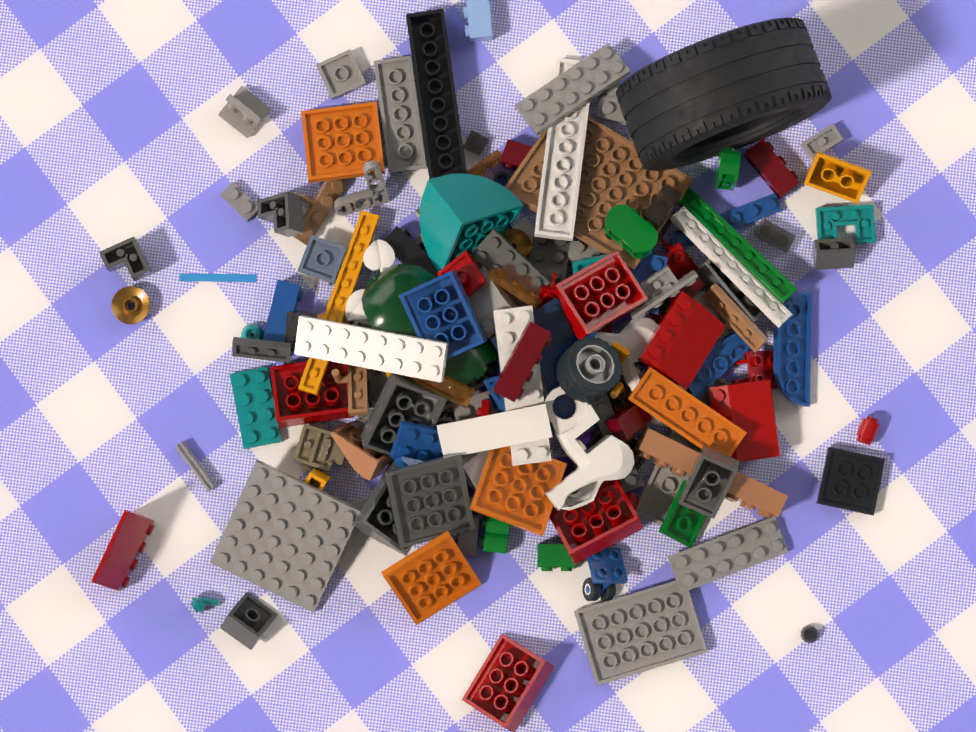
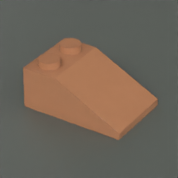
(363, 460)

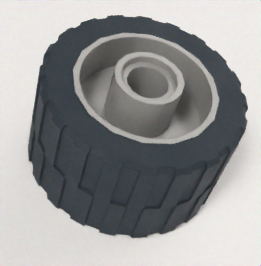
(588, 369)

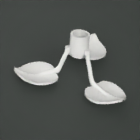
(377, 256)

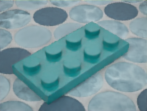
(255, 407)

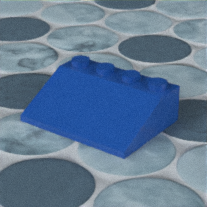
(444, 313)

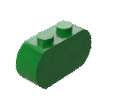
(727, 169)
(631, 231)

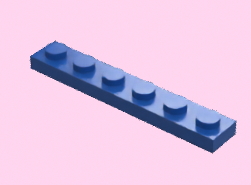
(738, 217)

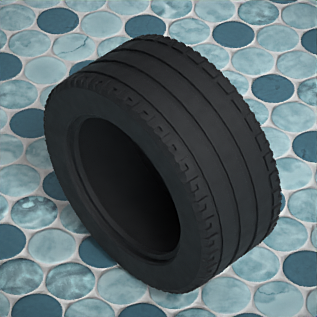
(723, 93)

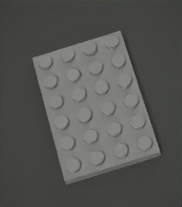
(640, 632)

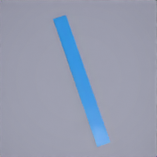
(219, 277)

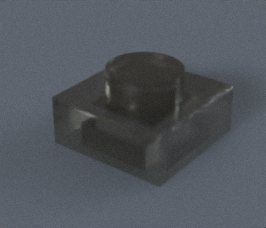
(475, 143)

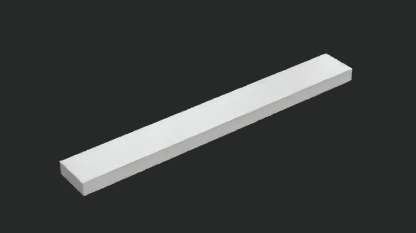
(731, 266)

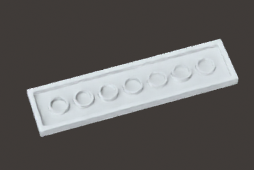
(508, 328)
(371, 348)

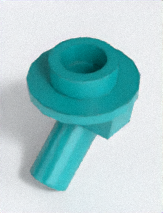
(200, 603)

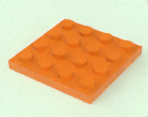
(341, 141)
(517, 491)
(431, 577)

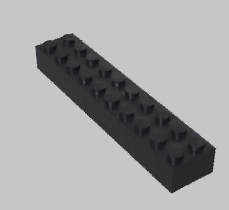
(436, 93)

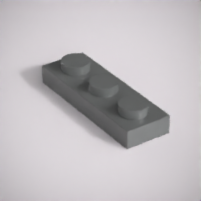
(261, 349)

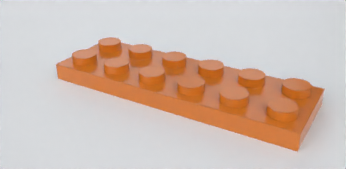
(686, 414)

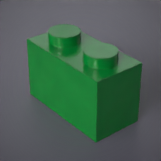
(553, 556)

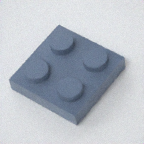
(322, 259)

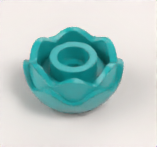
(252, 329)

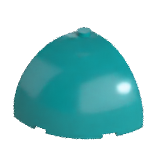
(461, 213)

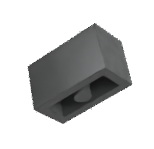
(833, 253)

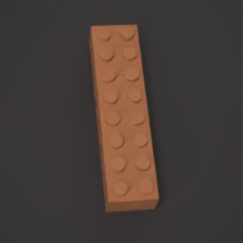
(681, 459)

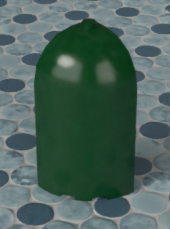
(387, 313)

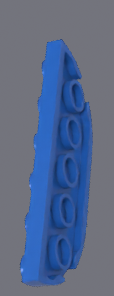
(793, 351)

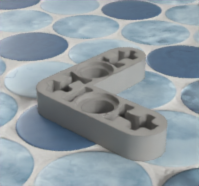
(370, 194)

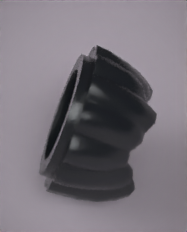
(809, 634)

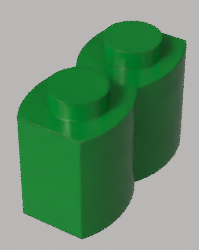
(495, 535)

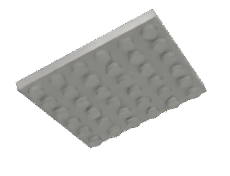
(285, 536)

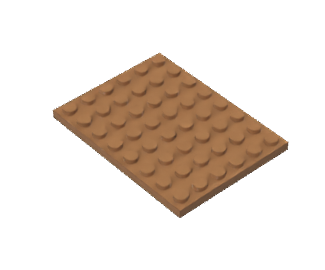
(608, 178)

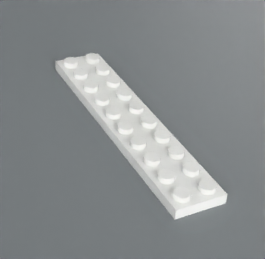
(562, 171)

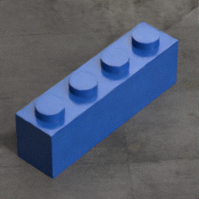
(284, 300)

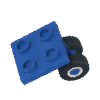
(606, 571)

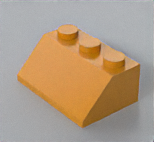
(837, 177)

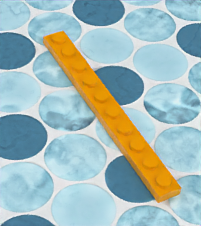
(343, 288)

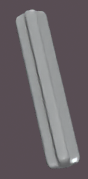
(195, 466)

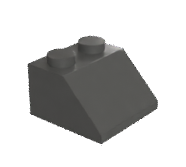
(248, 621)

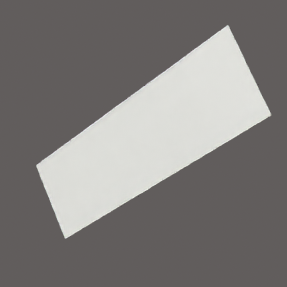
(495, 431)

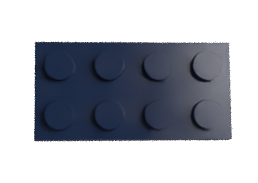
(552, 318)

